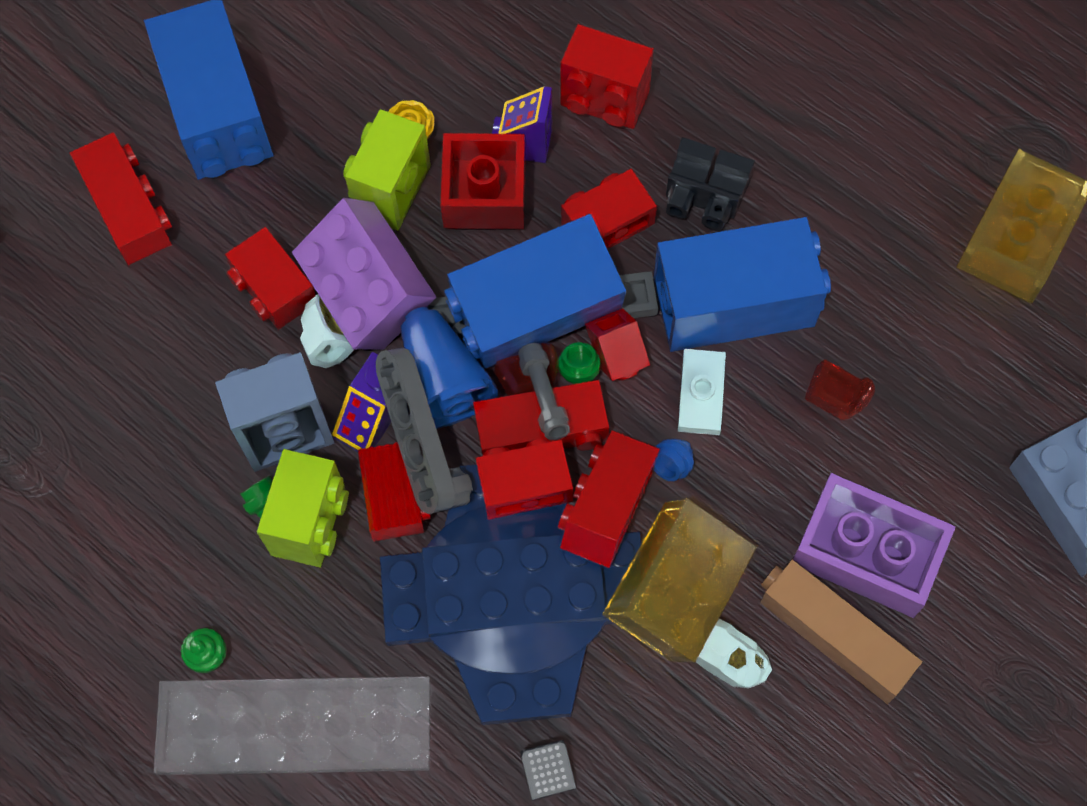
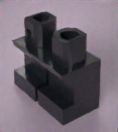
(689, 185)

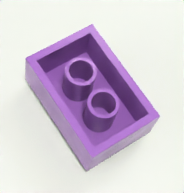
(362, 273)
(874, 545)

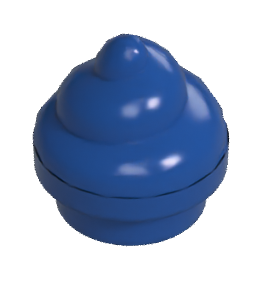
(674, 459)

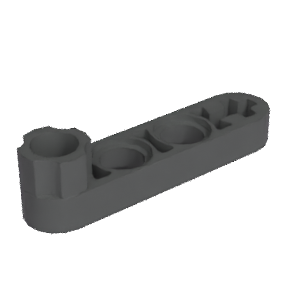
(432, 482)

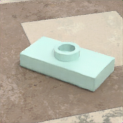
(701, 392)

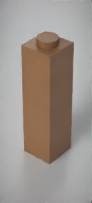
(839, 630)

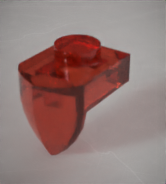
(511, 375)
(839, 391)

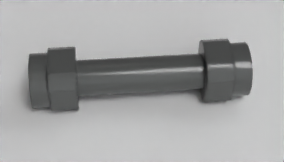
(552, 419)

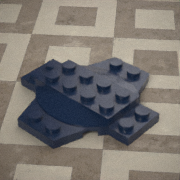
(504, 606)

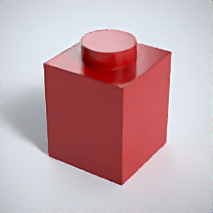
(618, 344)

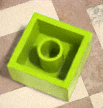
(389, 165)
(303, 508)

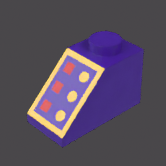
(530, 116)
(364, 410)

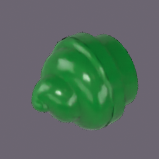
(579, 363)
(256, 496)
(203, 650)

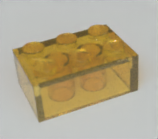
(1025, 226)
(679, 581)

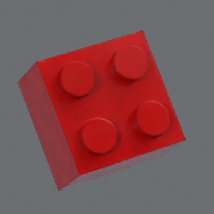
(605, 76)
(483, 181)

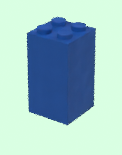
(208, 89)
(740, 283)
(535, 291)

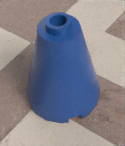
(446, 367)

